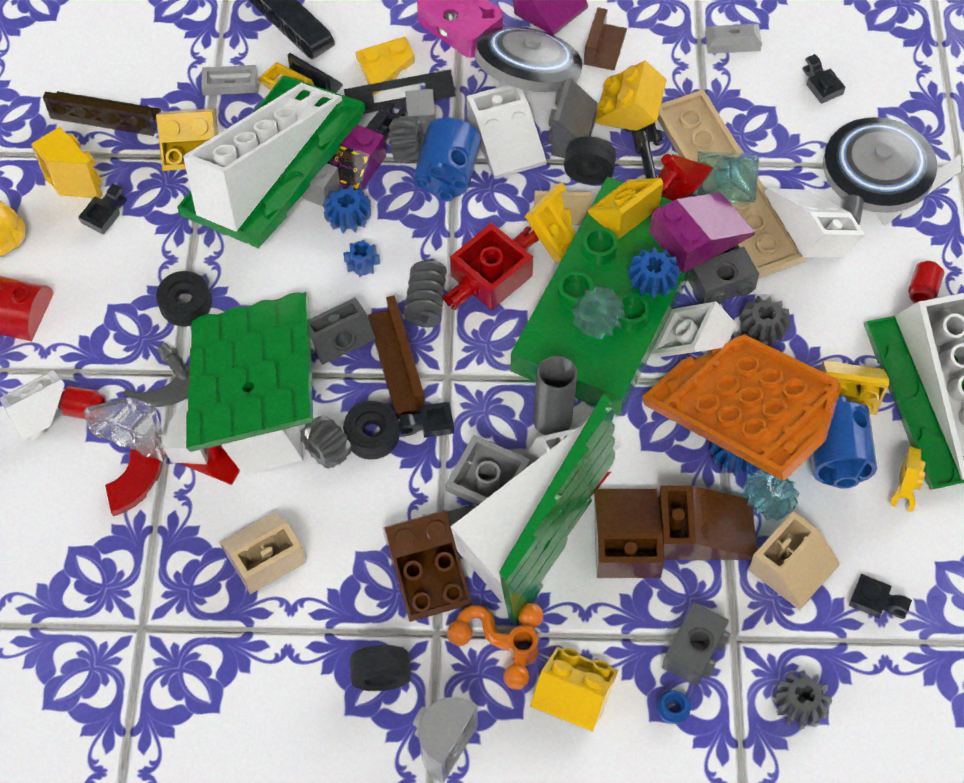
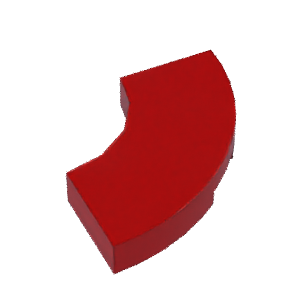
(133, 483)

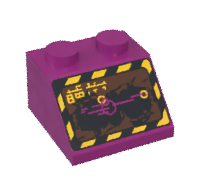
(359, 157)

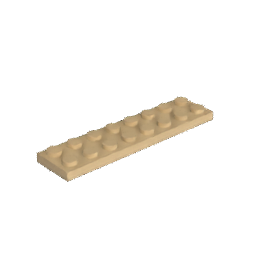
(696, 126)

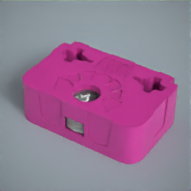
(459, 21)

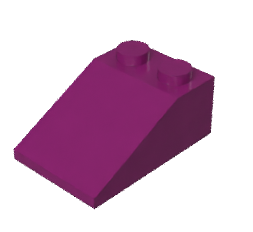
(698, 228)

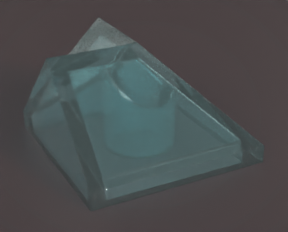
(732, 175)

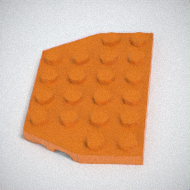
(751, 403)

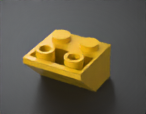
(631, 98)
(182, 132)
(66, 165)
(859, 383)
(574, 688)

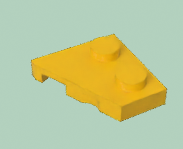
(385, 60)
(552, 222)

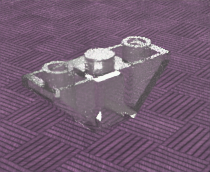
(129, 425)

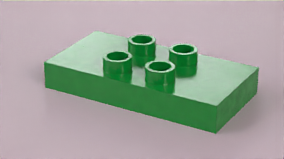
(615, 361)

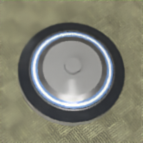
(527, 58)
(880, 163)

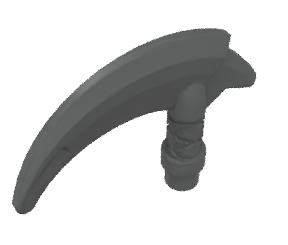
(173, 392)

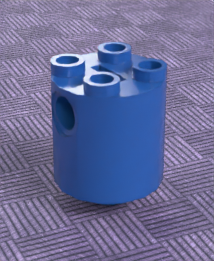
(447, 158)
(849, 448)

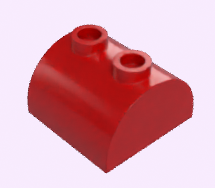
(22, 307)

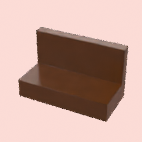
(603, 42)

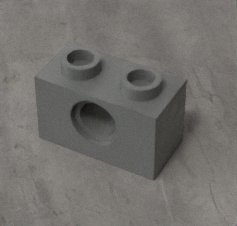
(734, 266)
(340, 331)
(699, 626)

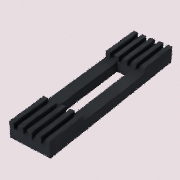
(439, 81)

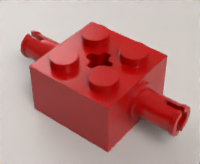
(491, 266)

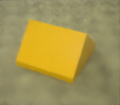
(628, 205)

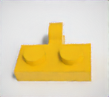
(910, 478)

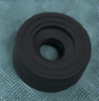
(589, 160)
(183, 283)
(371, 413)
(380, 668)

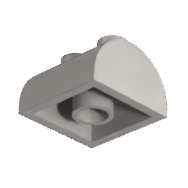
(483, 470)
(444, 733)

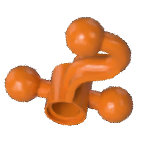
(530, 617)

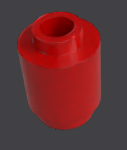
(925, 281)
(76, 400)

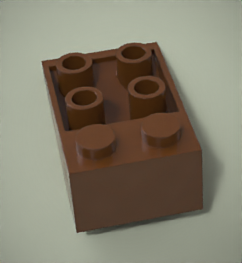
(705, 524)
(628, 533)
(427, 565)

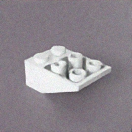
(506, 130)
(815, 223)

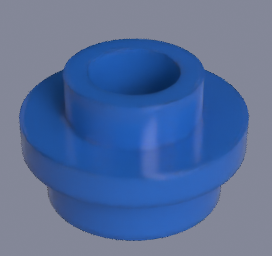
(673, 697)

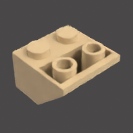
(264, 551)
(794, 560)

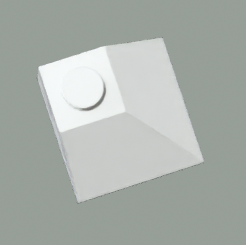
(694, 330)
(34, 405)

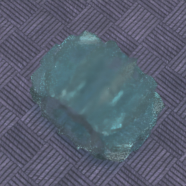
(598, 312)
(770, 495)

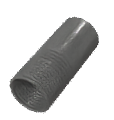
(554, 395)

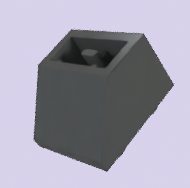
(572, 118)

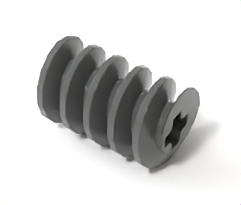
(425, 293)

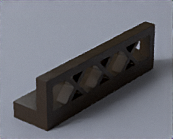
(101, 112)

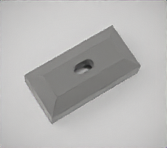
(733, 38)
(229, 80)

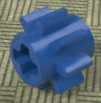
(361, 258)

